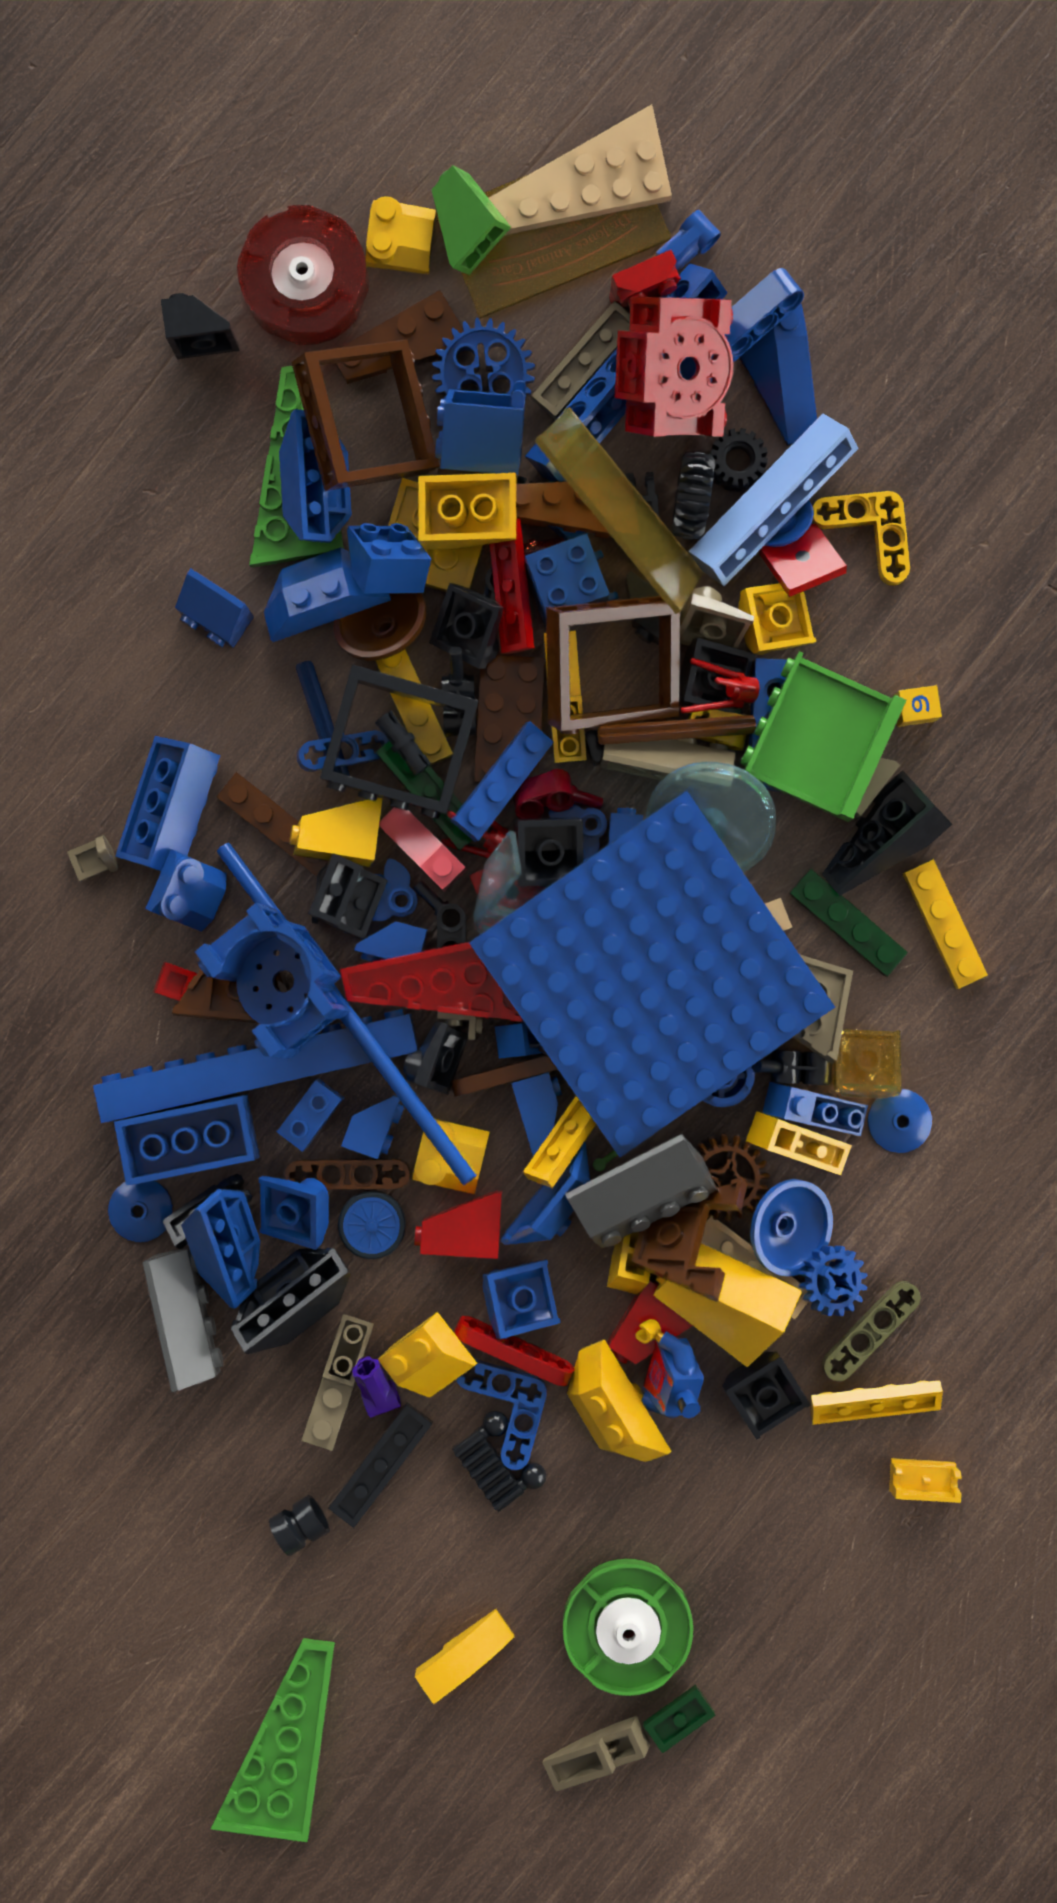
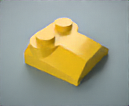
(399, 236)
(778, 619)
(433, 1169)

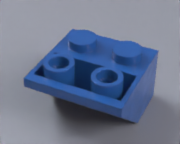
(387, 559)

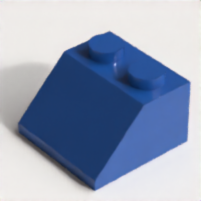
(213, 610)

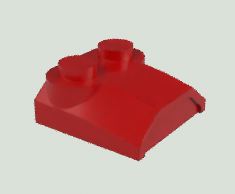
(647, 279)

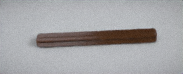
(676, 729)

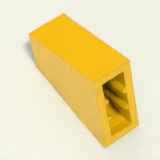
(343, 830)

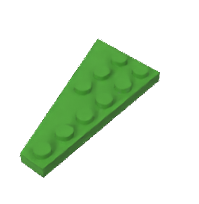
(273, 536)
(280, 1770)

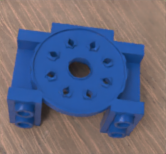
(255, 943)

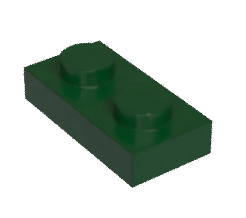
(679, 1718)

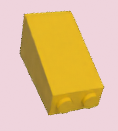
(749, 1311)

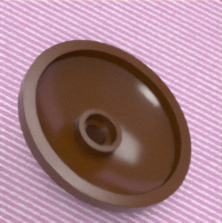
(382, 628)

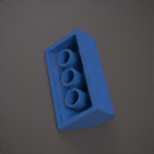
(167, 802)

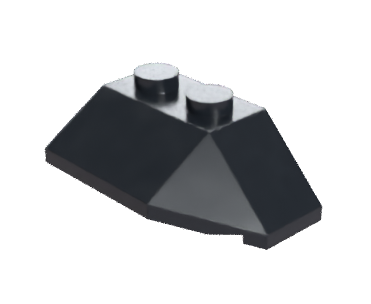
(290, 1299)

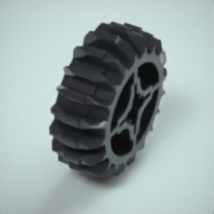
(693, 495)

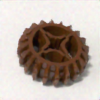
(730, 1163)

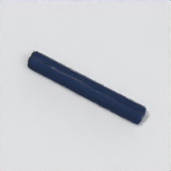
(318, 706)

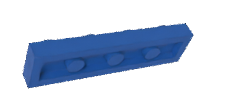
(502, 781)

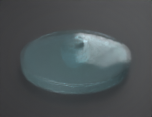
(730, 801)

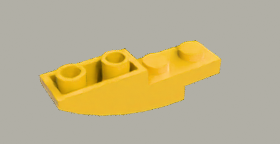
(570, 746)

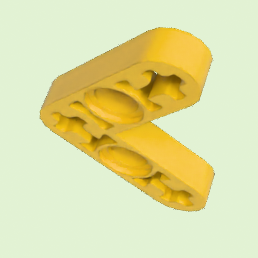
(873, 516)

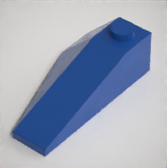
(784, 375)

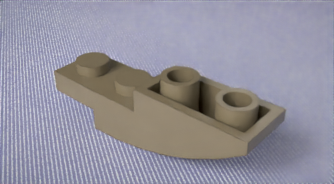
(337, 1383)

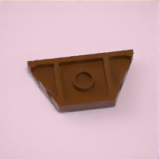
(216, 999)

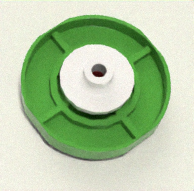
(620, 1598)

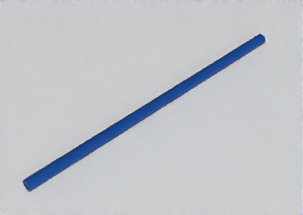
(365, 1038)

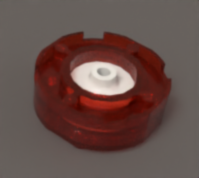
(303, 275)

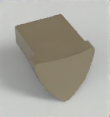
(93, 859)

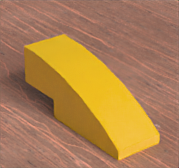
(463, 1656)

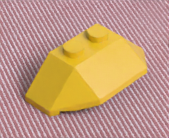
(612, 1406)

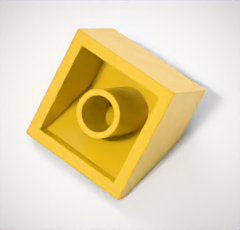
(427, 1358)

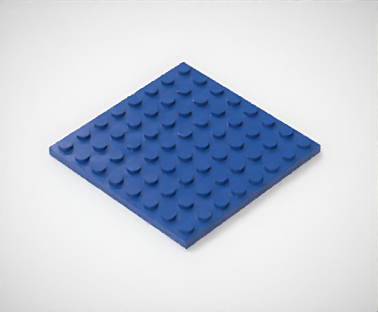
(652, 974)

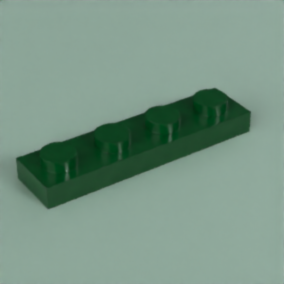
(426, 785)
(848, 923)

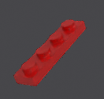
(512, 593)

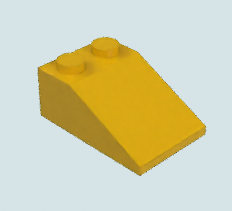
(466, 510)

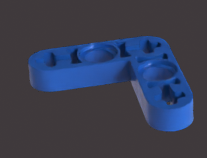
(521, 1405)

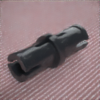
(403, 742)

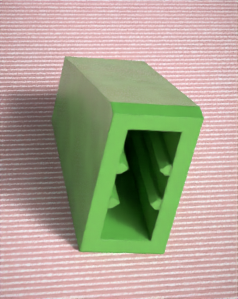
(467, 219)

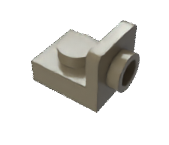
(475, 1023)

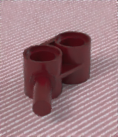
(550, 790)

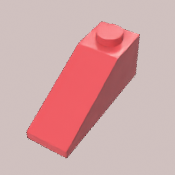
(422, 847)

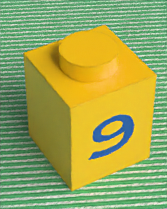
(920, 707)

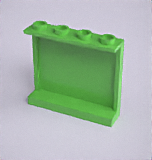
(822, 737)

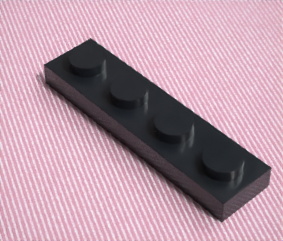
(380, 1465)

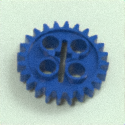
(511, 369)

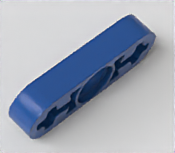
(318, 747)

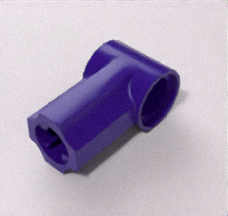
(376, 1390)

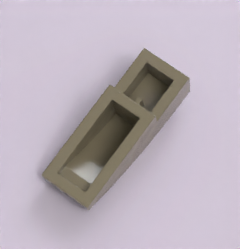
(597, 1754)

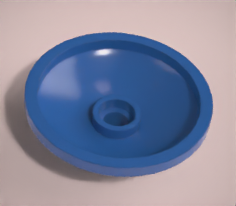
(803, 1226)

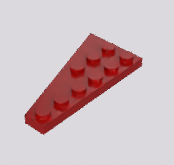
(436, 979)

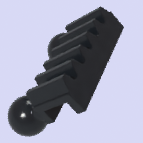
(487, 1467)

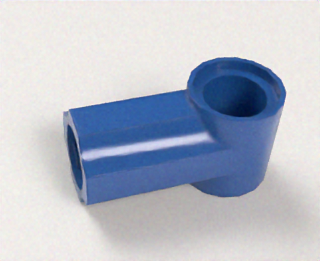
(694, 237)

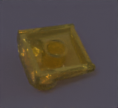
(868, 1064)

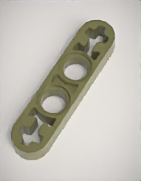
(875, 1335)

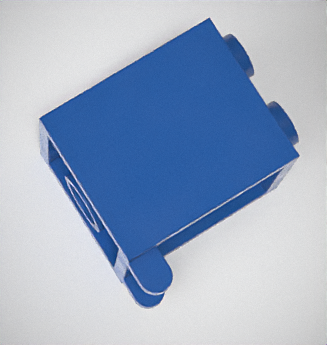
(481, 430)
(567, 575)

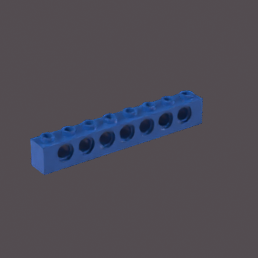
(596, 401)

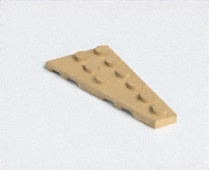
(600, 177)

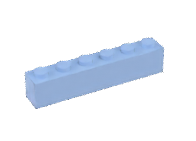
(773, 499)

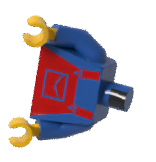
(672, 1376)

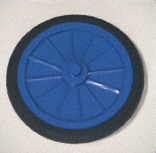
(371, 1225)

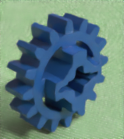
(844, 1275)

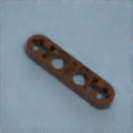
(502, 1075)
(347, 1168)

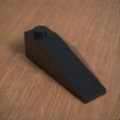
(893, 830)

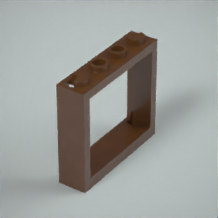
(322, 424)
(558, 674)

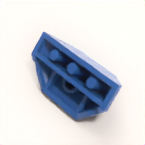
(305, 504)
(315, 595)
(549, 1207)
(225, 1244)

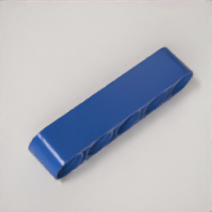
(757, 314)

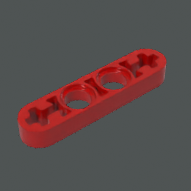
(514, 1351)

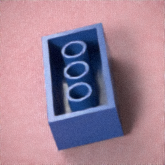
(187, 1140)

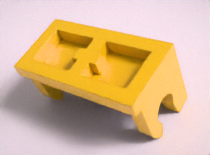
(924, 1480)

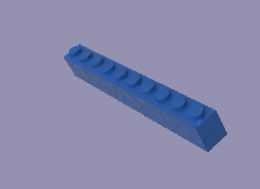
(246, 1069)

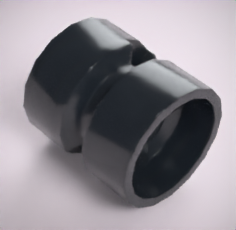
(296, 1526)

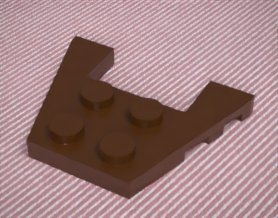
(673, 1243)

